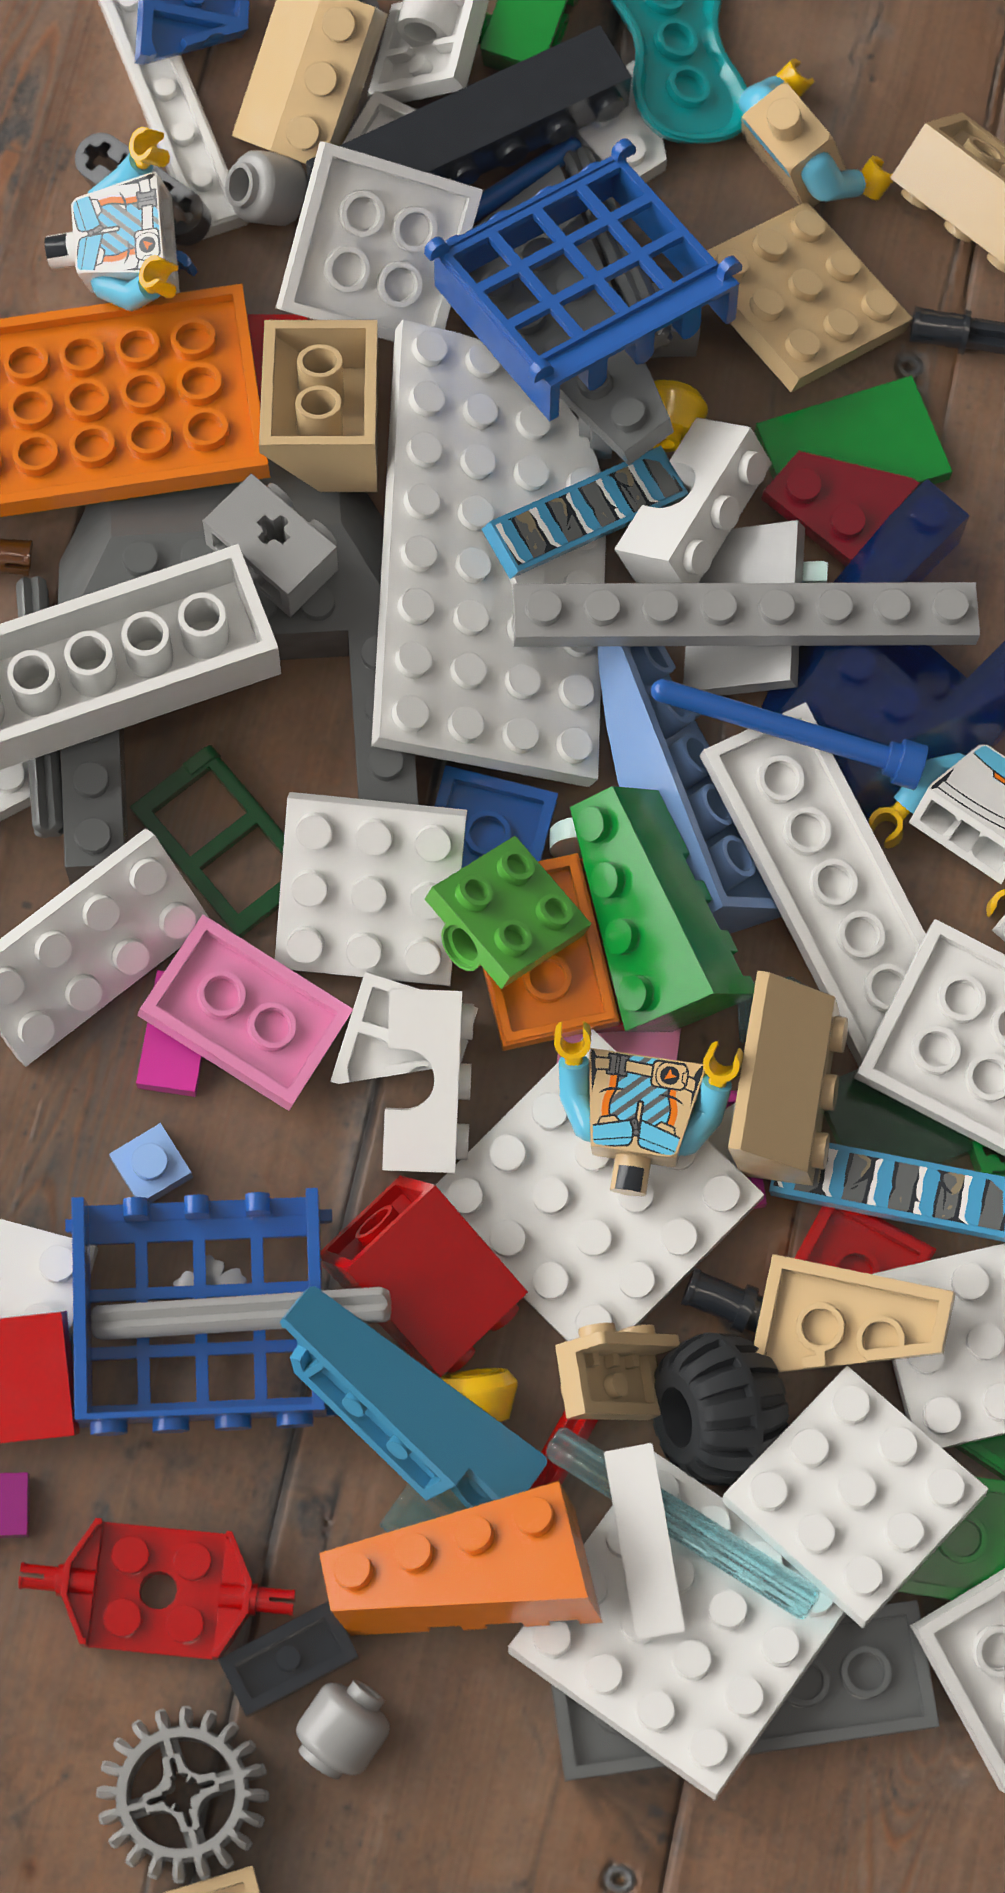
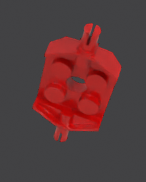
(106, 1578)

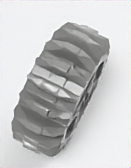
(168, 1741)

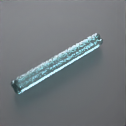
(696, 1531)

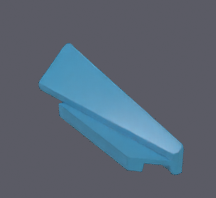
(404, 1409)

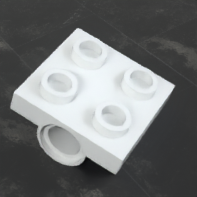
(427, 48)

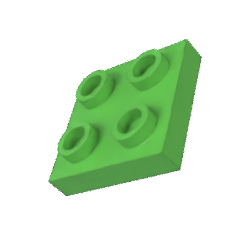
(504, 914)

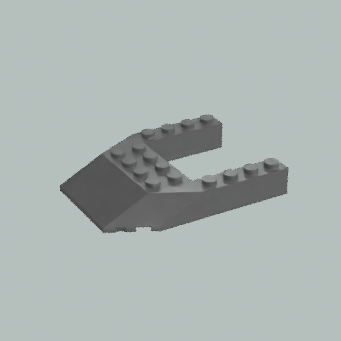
(340, 619)

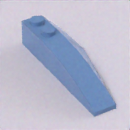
(660, 750)

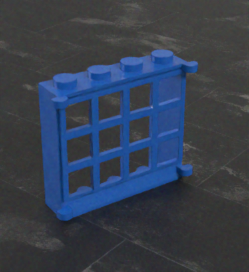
(631, 327)
(195, 1222)

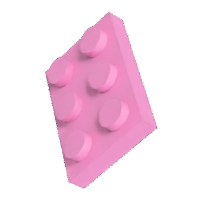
(245, 1012)

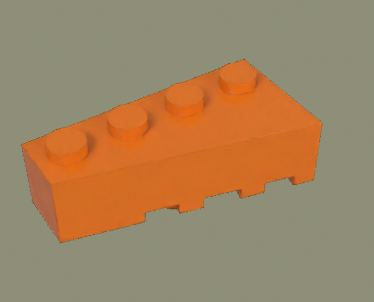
(467, 1569)

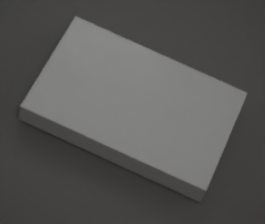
(750, 556)

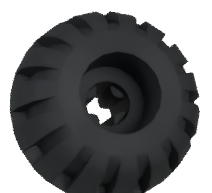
(718, 1406)

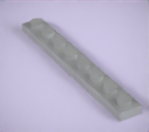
(745, 614)

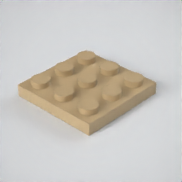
(807, 297)

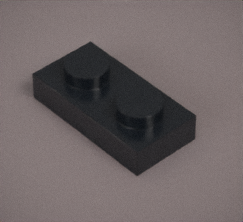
(288, 1659)

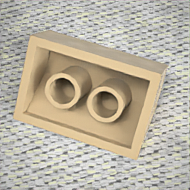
(309, 75)
(961, 177)
(322, 401)
(786, 1081)

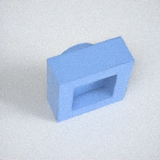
(151, 1164)

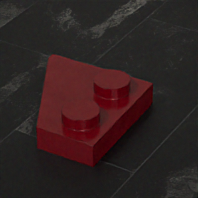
(836, 500)

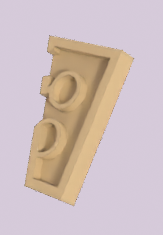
(847, 1317)

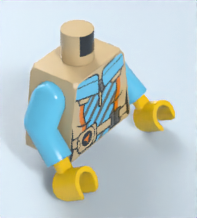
(799, 146)
(641, 1105)

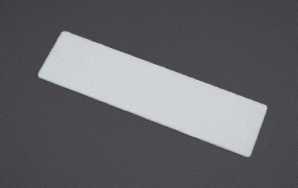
(644, 1541)

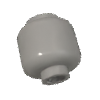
(266, 188)
(342, 1729)

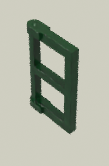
(191, 866)

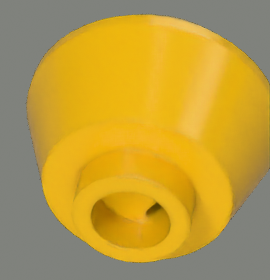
(683, 407)
(487, 1388)

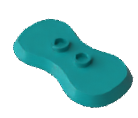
(681, 70)

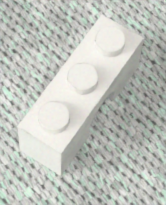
(721, 471)
(428, 1134)

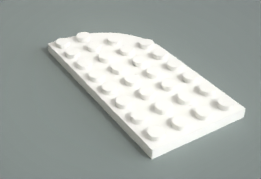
(446, 657)

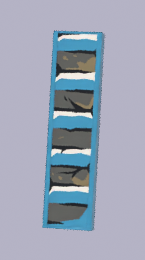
(583, 512)
(905, 1191)

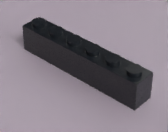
(507, 112)

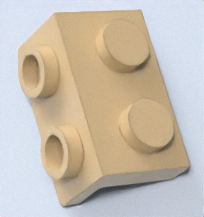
(612, 1371)

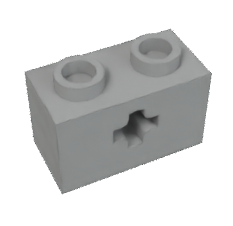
(283, 572)

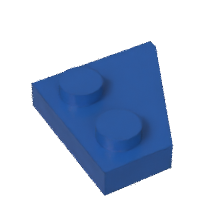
(184, 26)

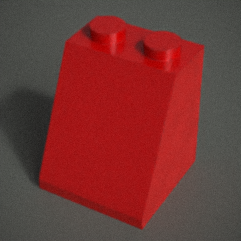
(438, 1272)

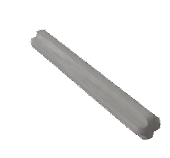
(224, 1313)

